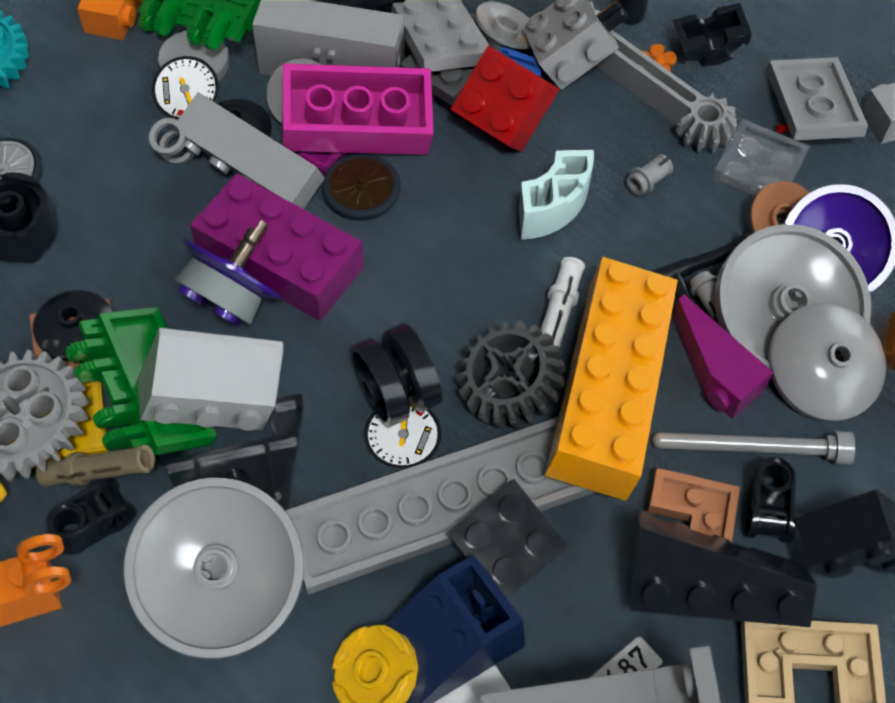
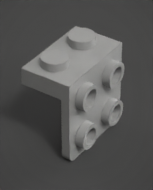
(568, 40)

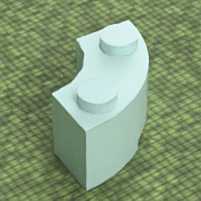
(557, 195)

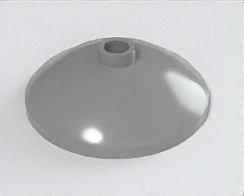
(807, 366)

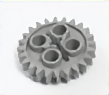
(24, 411)

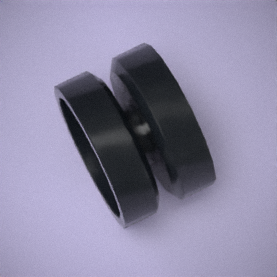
(396, 374)

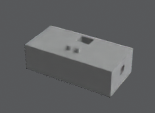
(326, 35)

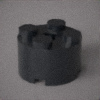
(25, 219)

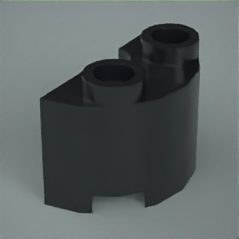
(715, 37)

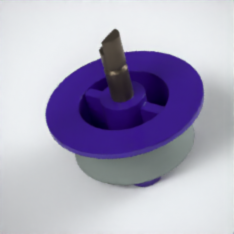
(225, 280)

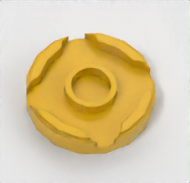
(375, 667)

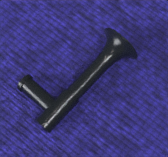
(688, 266)

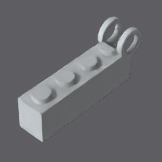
(237, 148)

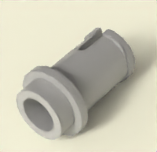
(642, 179)
(704, 287)

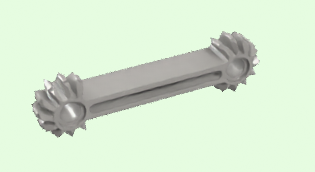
(697, 118)

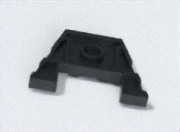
(261, 463)

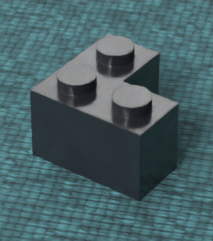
(850, 535)

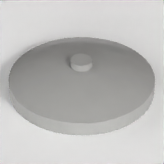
(780, 273)
(214, 567)

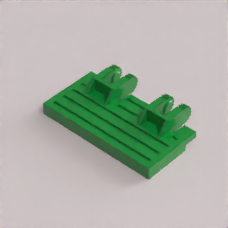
(206, 20)
(117, 363)

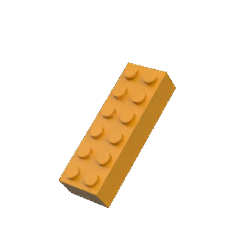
(613, 380)

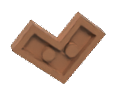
(702, 502)

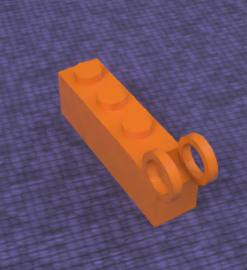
(30, 580)

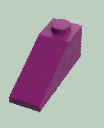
(722, 365)

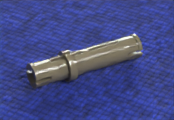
(80, 468)

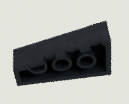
(712, 578)

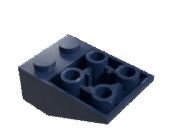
(458, 629)

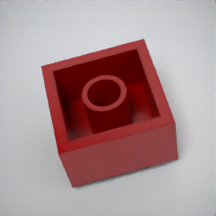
(504, 99)

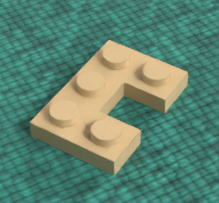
(838, 647)

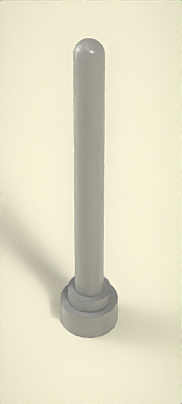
(835, 447)

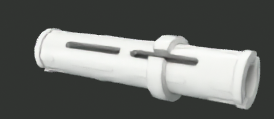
(562, 297)

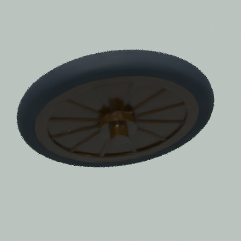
(361, 186)

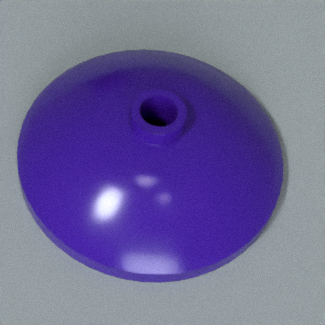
(856, 221)

